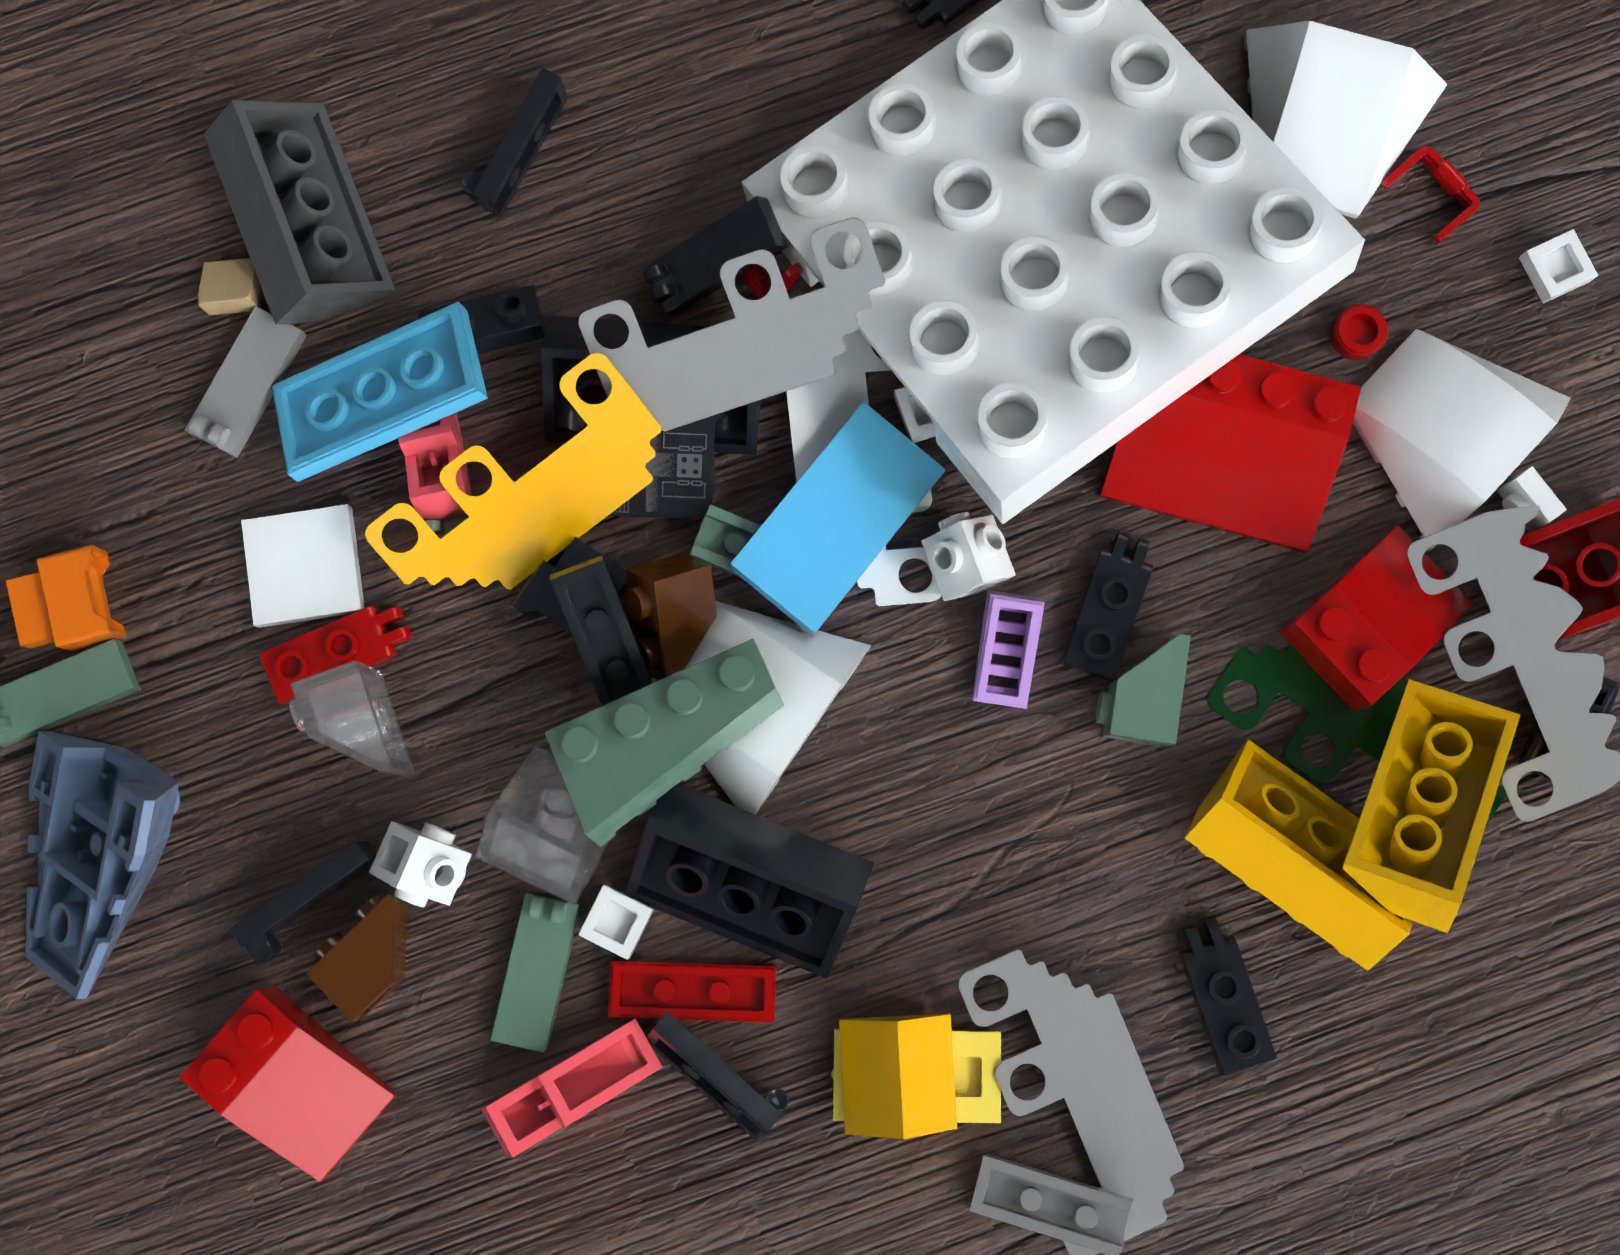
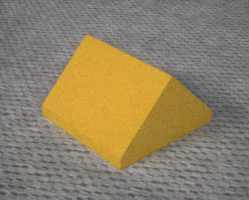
(898, 1075)

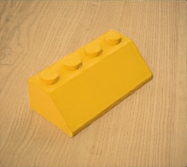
(1430, 803)
(1292, 850)

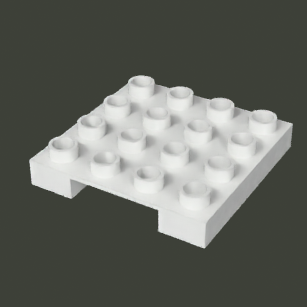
(1057, 232)

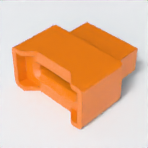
(64, 601)

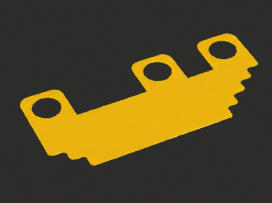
(546, 508)

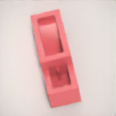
(425, 456)
(571, 1088)

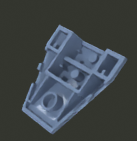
(96, 848)

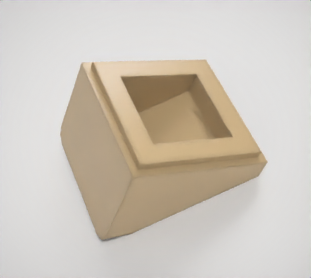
(229, 287)

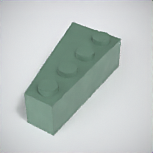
(655, 737)

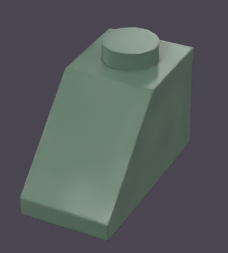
(1147, 699)

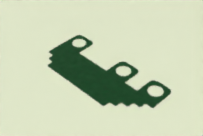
(1328, 713)

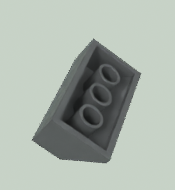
(297, 209)

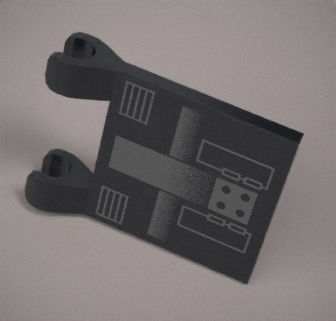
(679, 472)

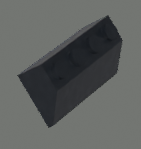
(565, 347)
(748, 879)

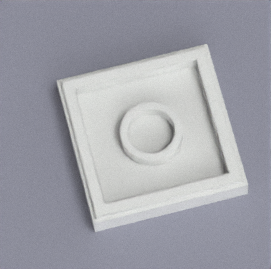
(302, 566)

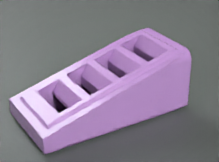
(1027, 652)

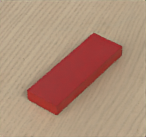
(692, 991)

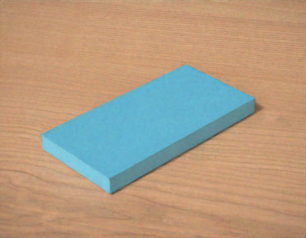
(378, 392)
(837, 518)

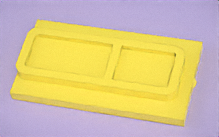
(976, 1086)

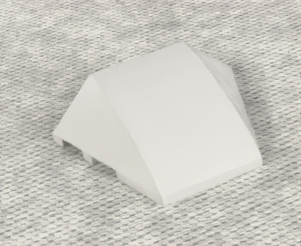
(1338, 104)
(1450, 427)
(807, 677)

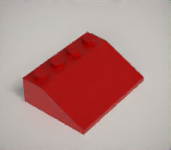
(1240, 452)

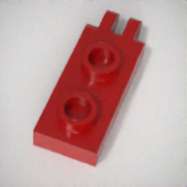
(354, 637)

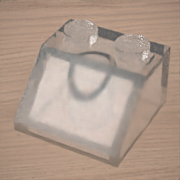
(353, 715)
(538, 832)

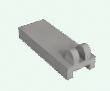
(245, 382)
(1051, 1205)

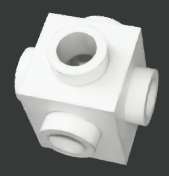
(967, 555)
(421, 863)

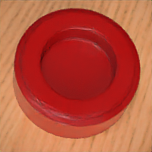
(1358, 332)

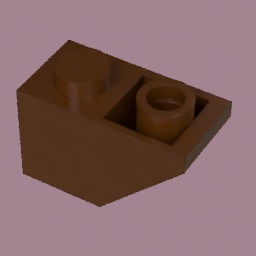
(670, 610)
(367, 961)

